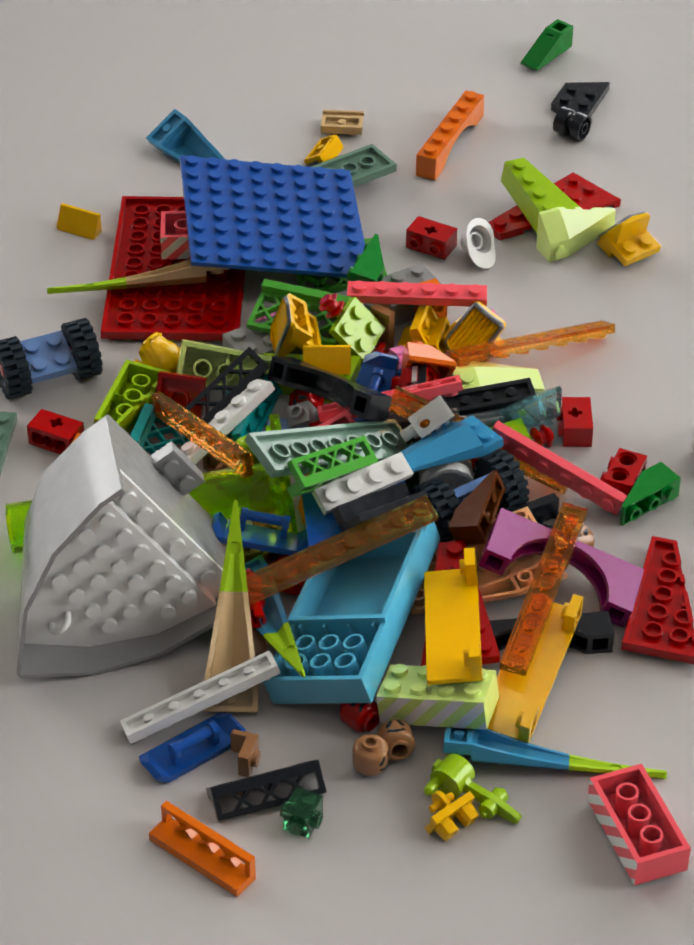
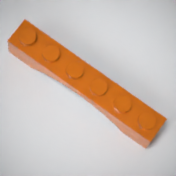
(435, 151)

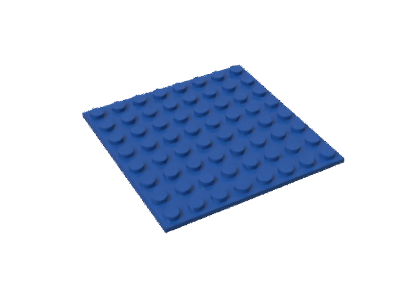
(270, 216)

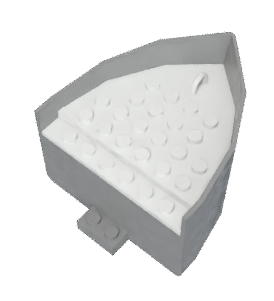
(114, 558)

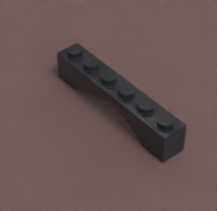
(352, 396)
(592, 635)

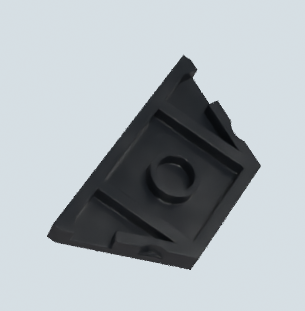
(581, 96)

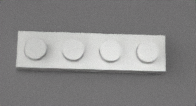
(363, 482)

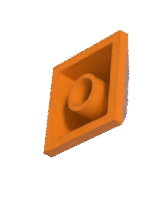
(418, 353)

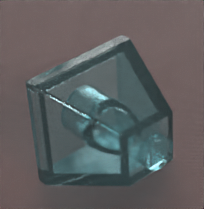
(537, 408)

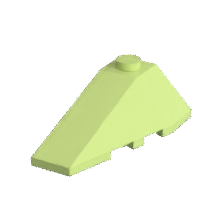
(568, 230)
(211, 360)
(485, 373)

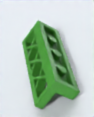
(325, 476)

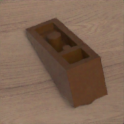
(477, 512)

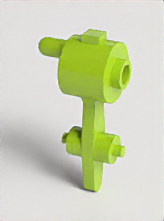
(456, 776)

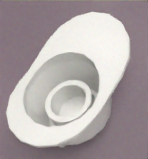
(479, 243)

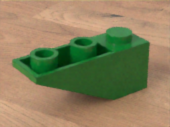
(550, 44)
(369, 264)
(652, 489)

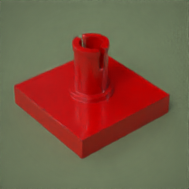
(182, 389)

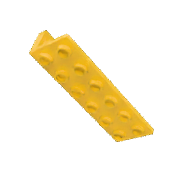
(453, 623)
(524, 697)

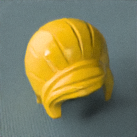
(159, 353)

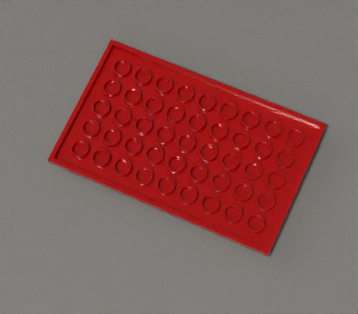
(176, 311)

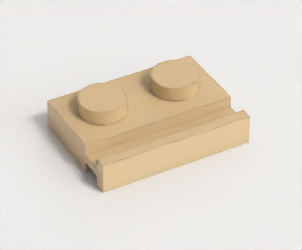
(342, 122)

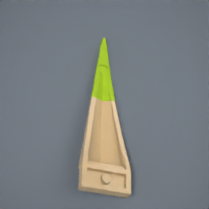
(171, 275)
(232, 628)

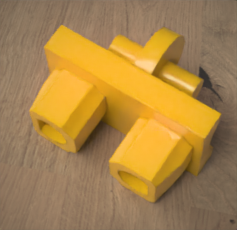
(442, 821)

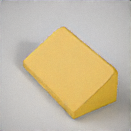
(325, 149)
(79, 221)
(329, 357)

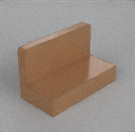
(386, 318)

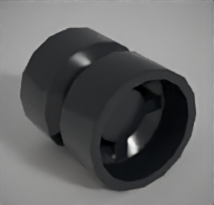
(571, 123)

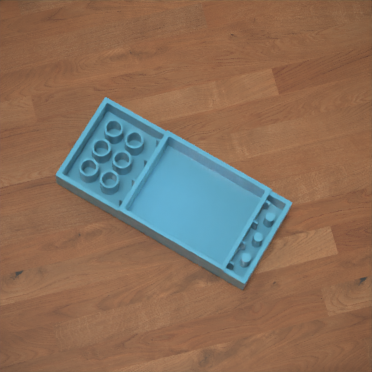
(352, 621)

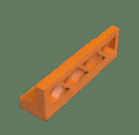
(201, 849)

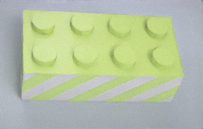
(453, 705)

